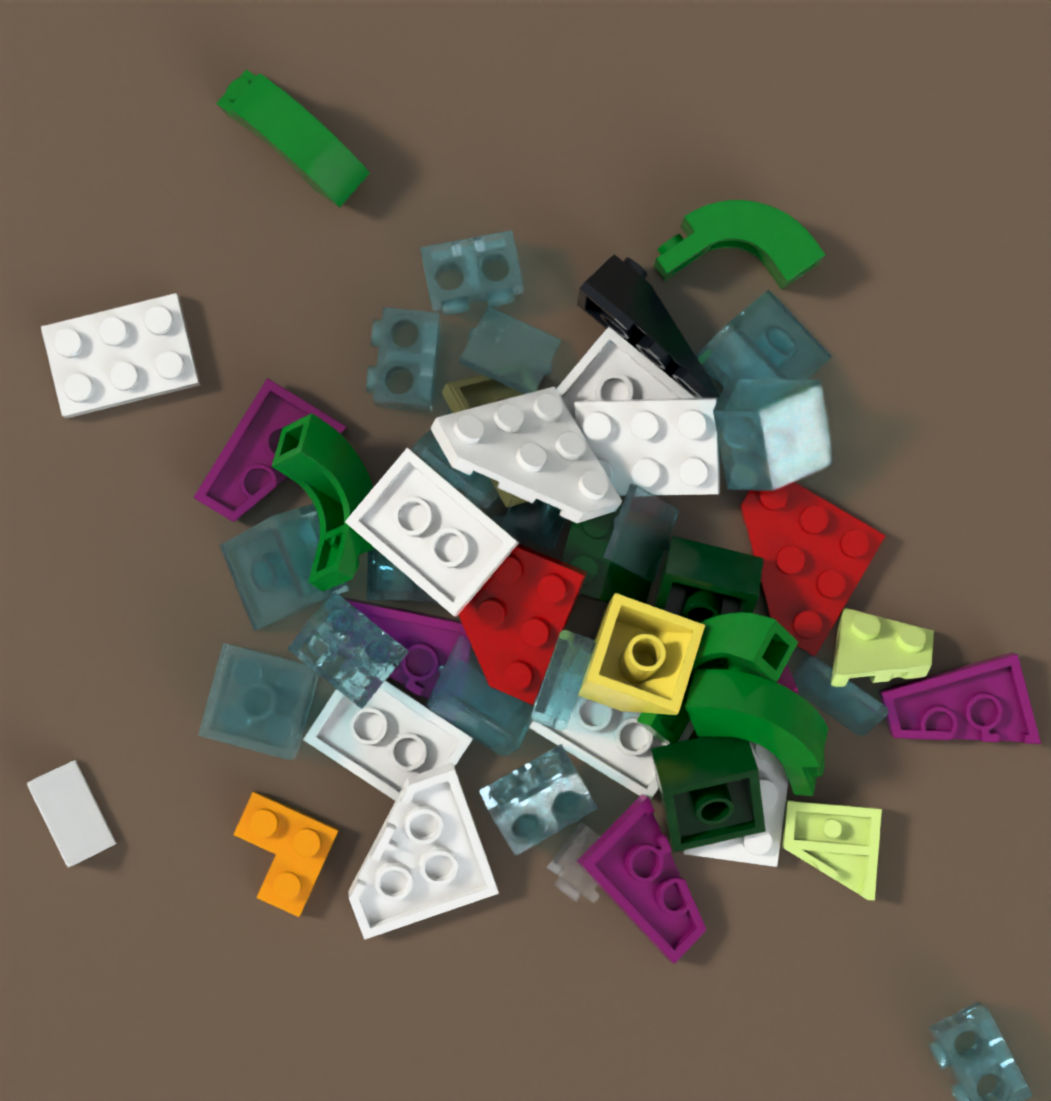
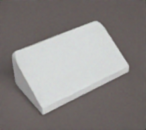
(71, 813)

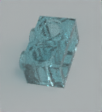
(469, 259)
(416, 360)
(348, 650)
(538, 800)
(986, 1056)

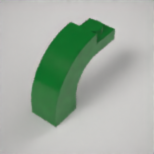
(294, 135)
(744, 225)
(336, 483)
(735, 643)
(764, 713)

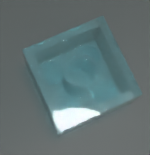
(259, 701)

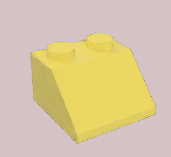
(641, 658)

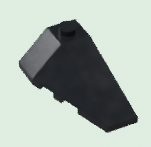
(629, 305)

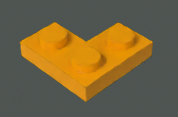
(299, 846)

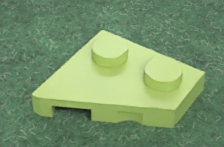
(879, 649)
(836, 841)

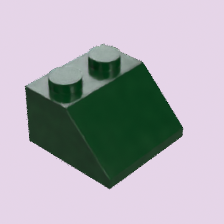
(586, 550)
(707, 580)
(708, 790)

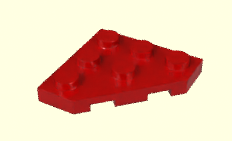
(809, 556)
(519, 619)

